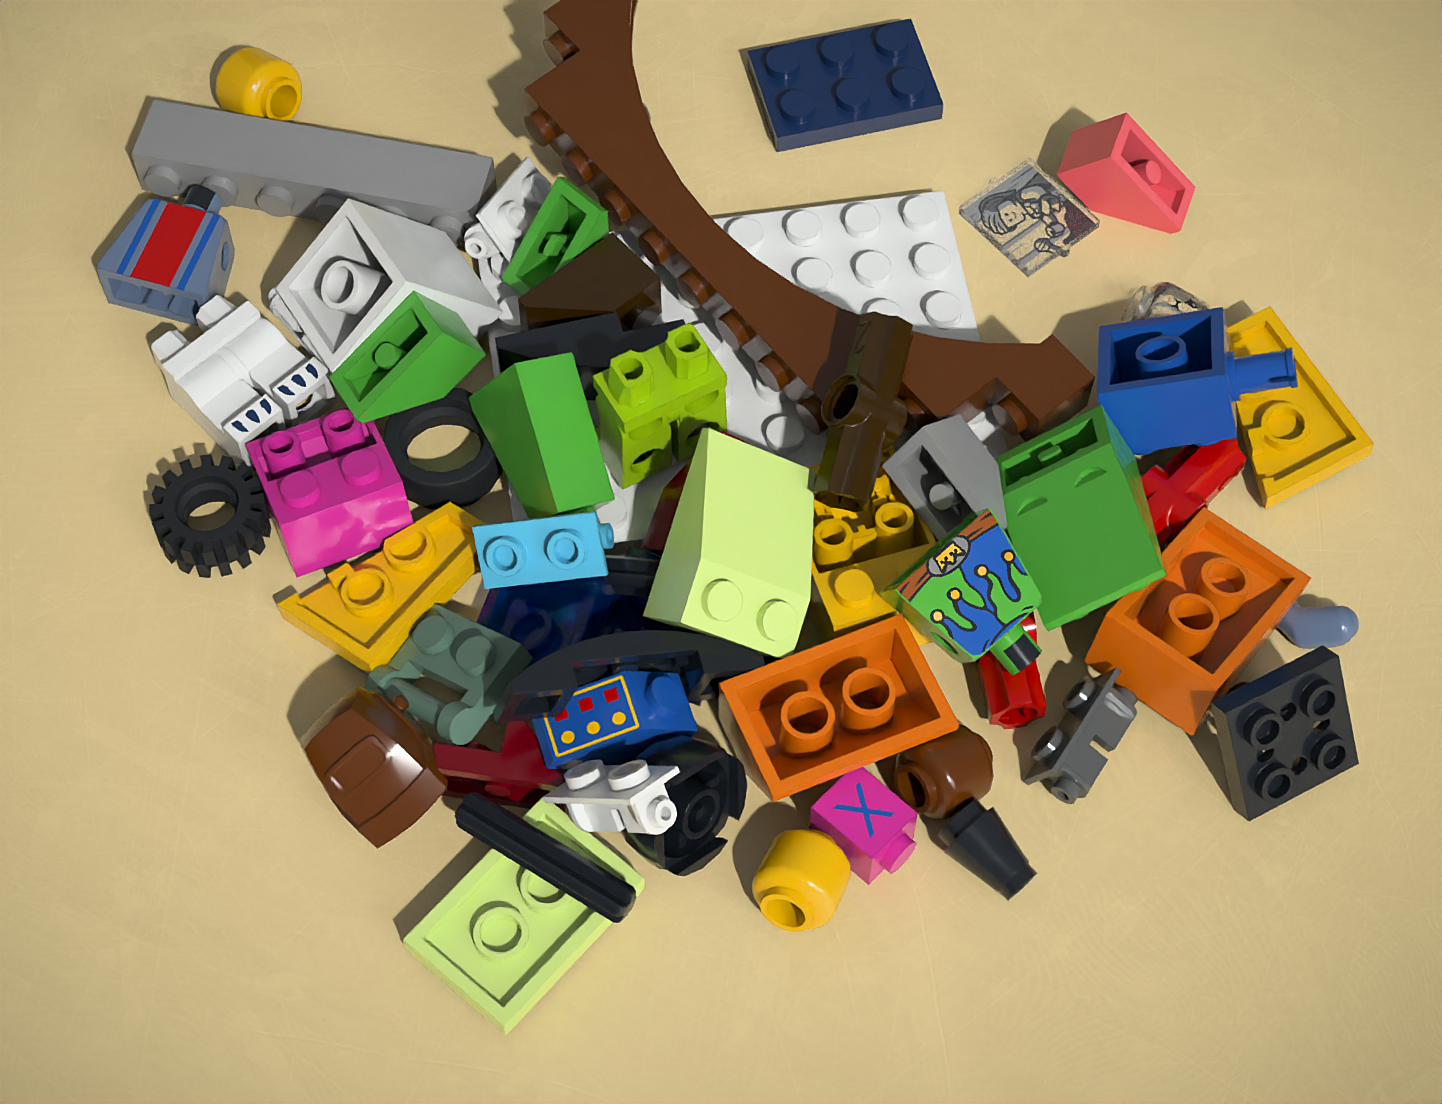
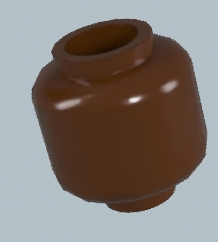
(944, 773)

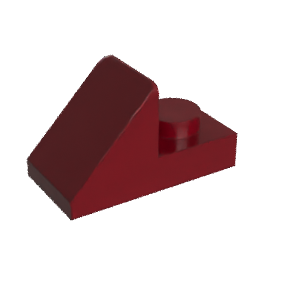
(507, 777)

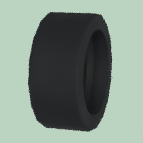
(433, 488)

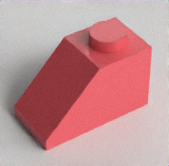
(1125, 175)

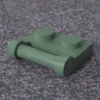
(459, 657)

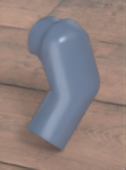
(1319, 626)

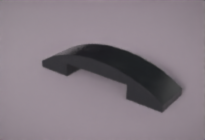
(552, 681)

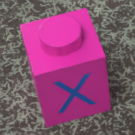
(866, 823)

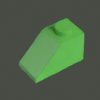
(407, 360)

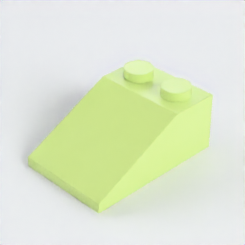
(739, 548)

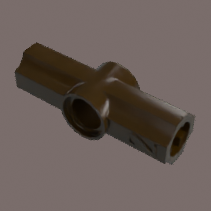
(863, 412)

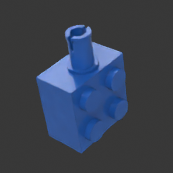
(1178, 380)

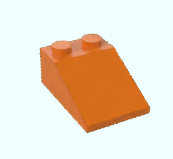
(1198, 625)

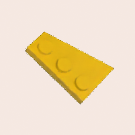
(1292, 432)
(379, 603)

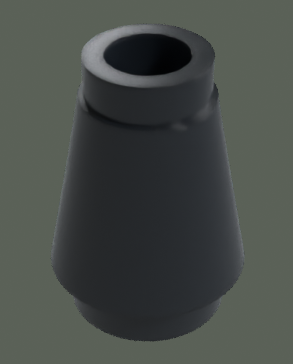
(987, 849)

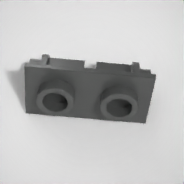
(1065, 751)

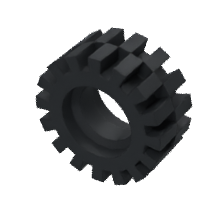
(203, 486)

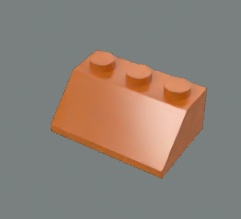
(833, 708)

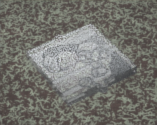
(1029, 217)

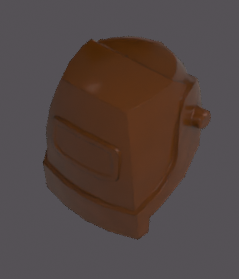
(374, 763)

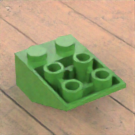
(1079, 517)

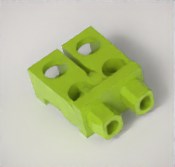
(656, 403)

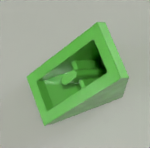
(559, 233)

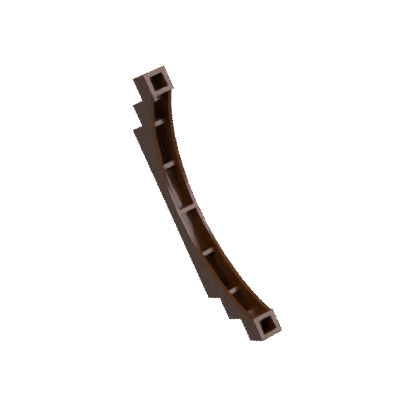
(800, 342)

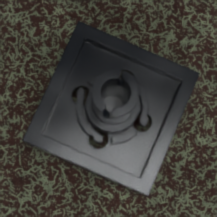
(1278, 718)

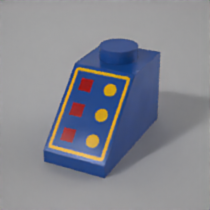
(616, 719)

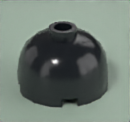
(704, 794)

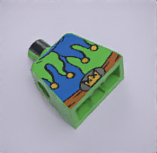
(971, 594)

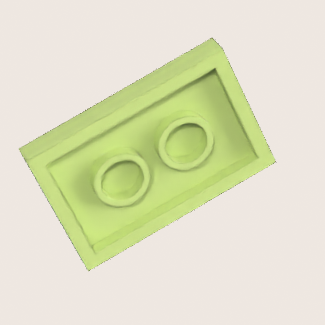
(510, 933)

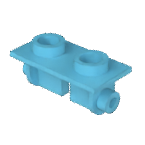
(543, 549)

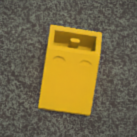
(861, 556)

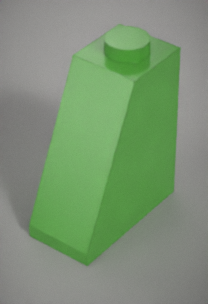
(544, 436)

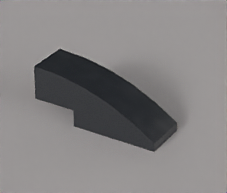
(590, 340)

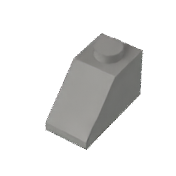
(947, 475)

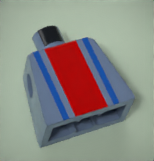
(170, 257)

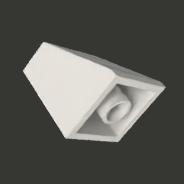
(365, 270)

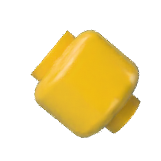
(259, 85)
(801, 880)

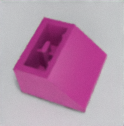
(330, 489)

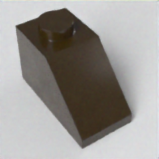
(595, 284)

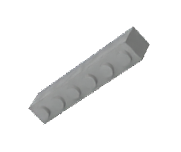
(307, 168)

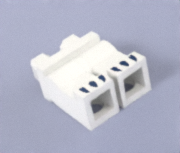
(241, 377)

